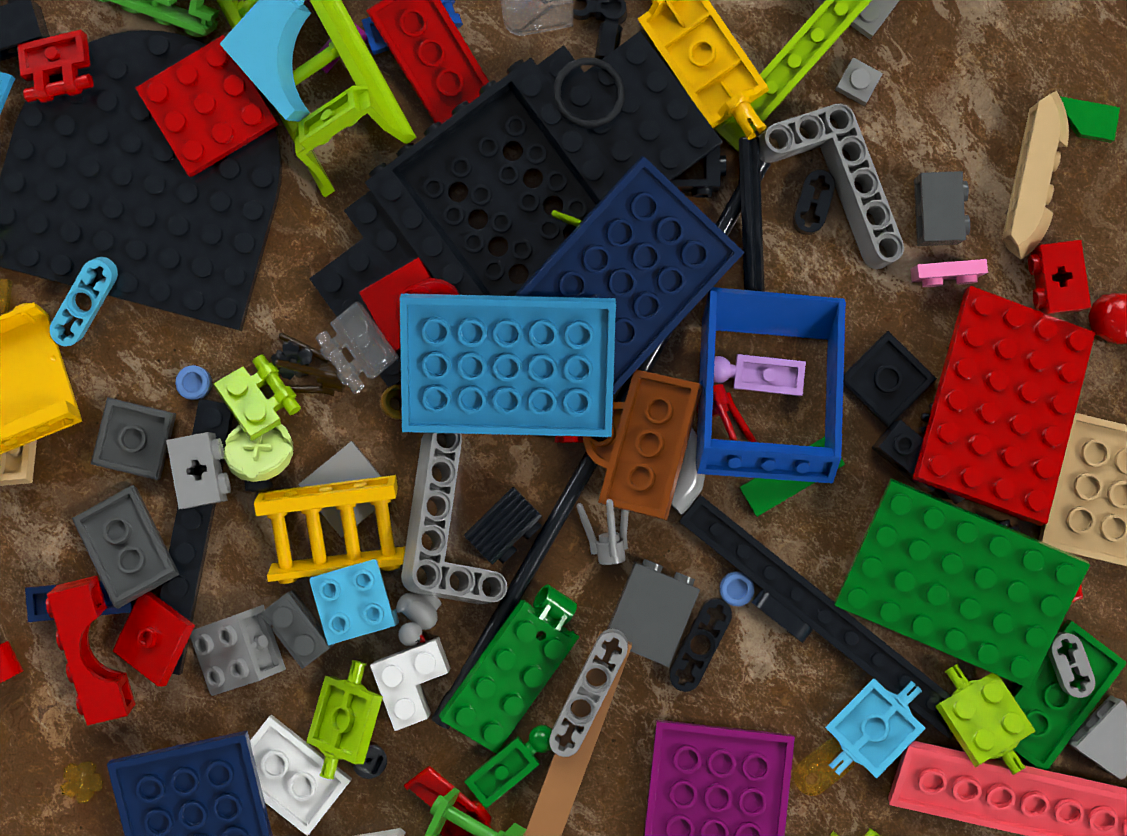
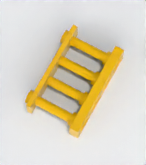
(310, 502)

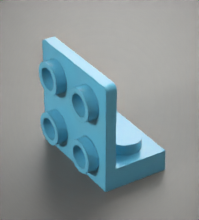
(352, 602)

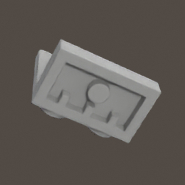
(237, 651)

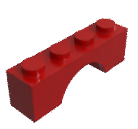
(100, 690)

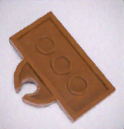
(646, 443)

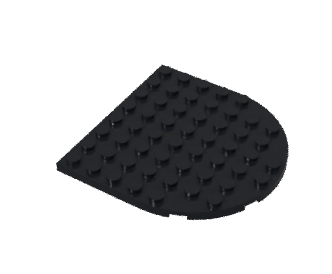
(103, 182)

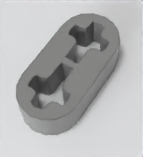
(1078, 661)

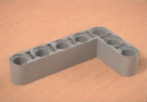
(844, 172)
(437, 528)

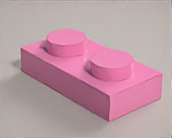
(963, 271)

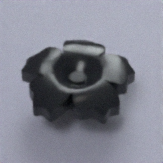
(292, 354)

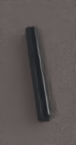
(751, 214)

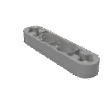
(592, 694)

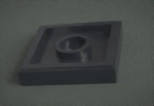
(887, 378)

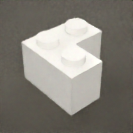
(400, 680)

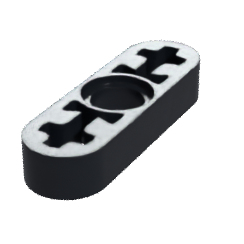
(680, 663)

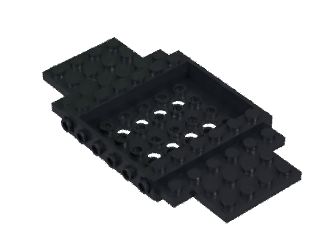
(409, 199)

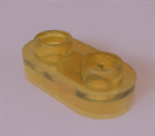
(817, 763)

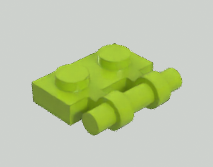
(249, 404)

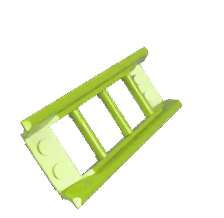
(368, 96)

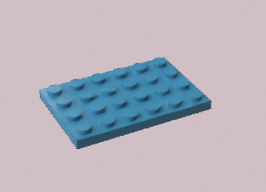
(507, 364)

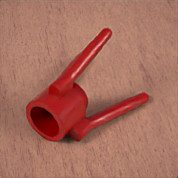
(724, 403)

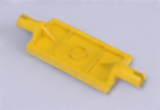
(706, 61)

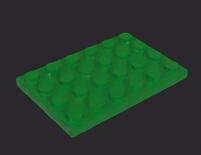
(961, 583)

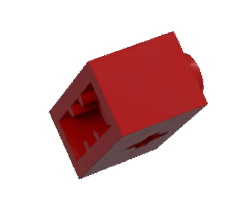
(1064, 261)

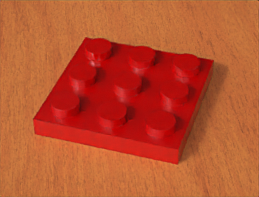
(206, 107)

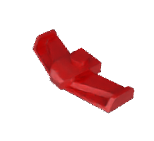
(430, 784)

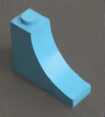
(264, 50)

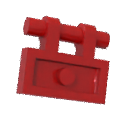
(53, 56)

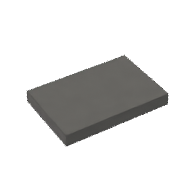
(125, 546)

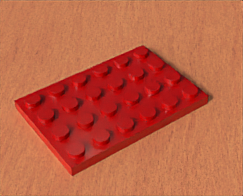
(1004, 406)

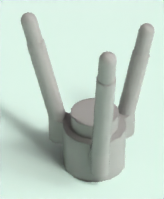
(612, 544)

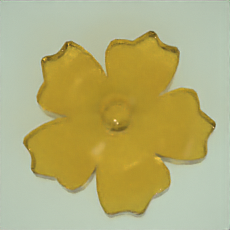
(81, 781)

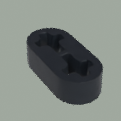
(821, 204)
(782, 616)

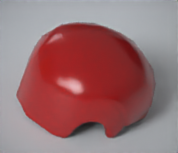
(1109, 318)

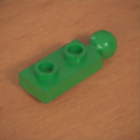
(508, 766)

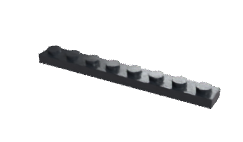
(193, 527)

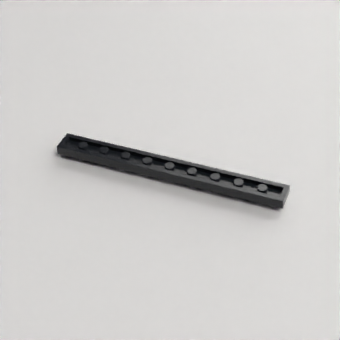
(815, 608)

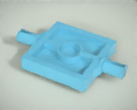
(875, 728)

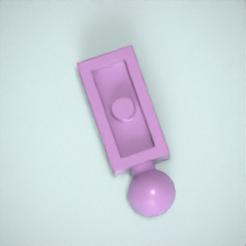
(762, 374)

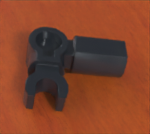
(610, 32)

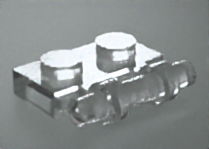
(365, 343)

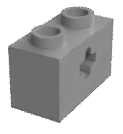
(188, 454)

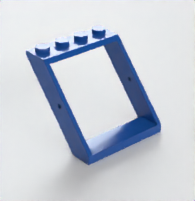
(780, 316)

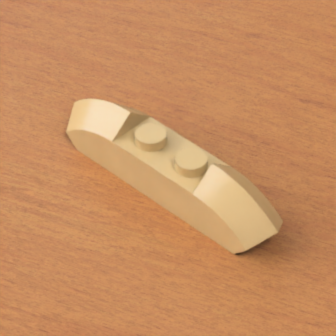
(1027, 215)

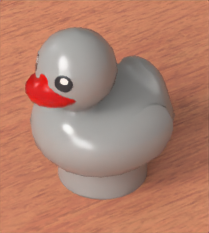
(421, 612)

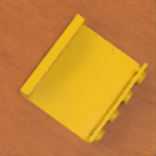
(33, 380)

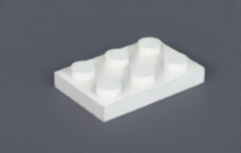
(291, 777)

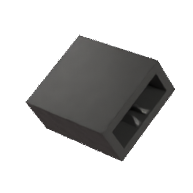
(654, 610)

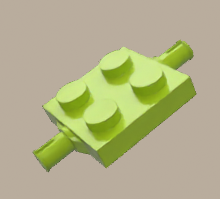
(985, 719)
(344, 720)

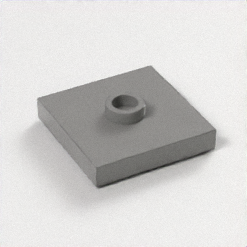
(344, 466)

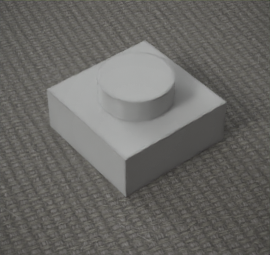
(858, 81)

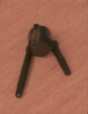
(325, 374)

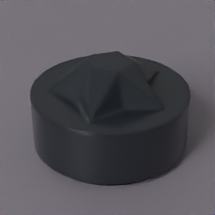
(374, 762)

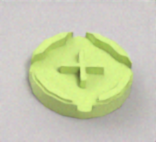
(258, 458)

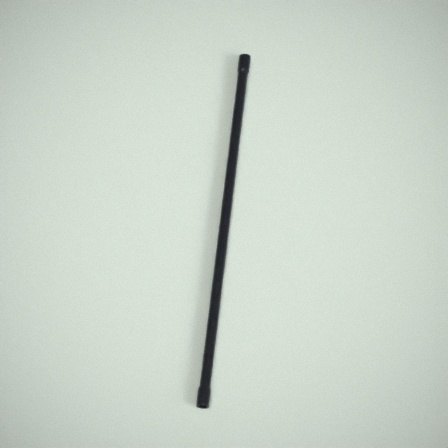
(566, 500)

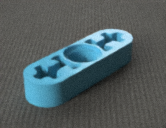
(69, 307)

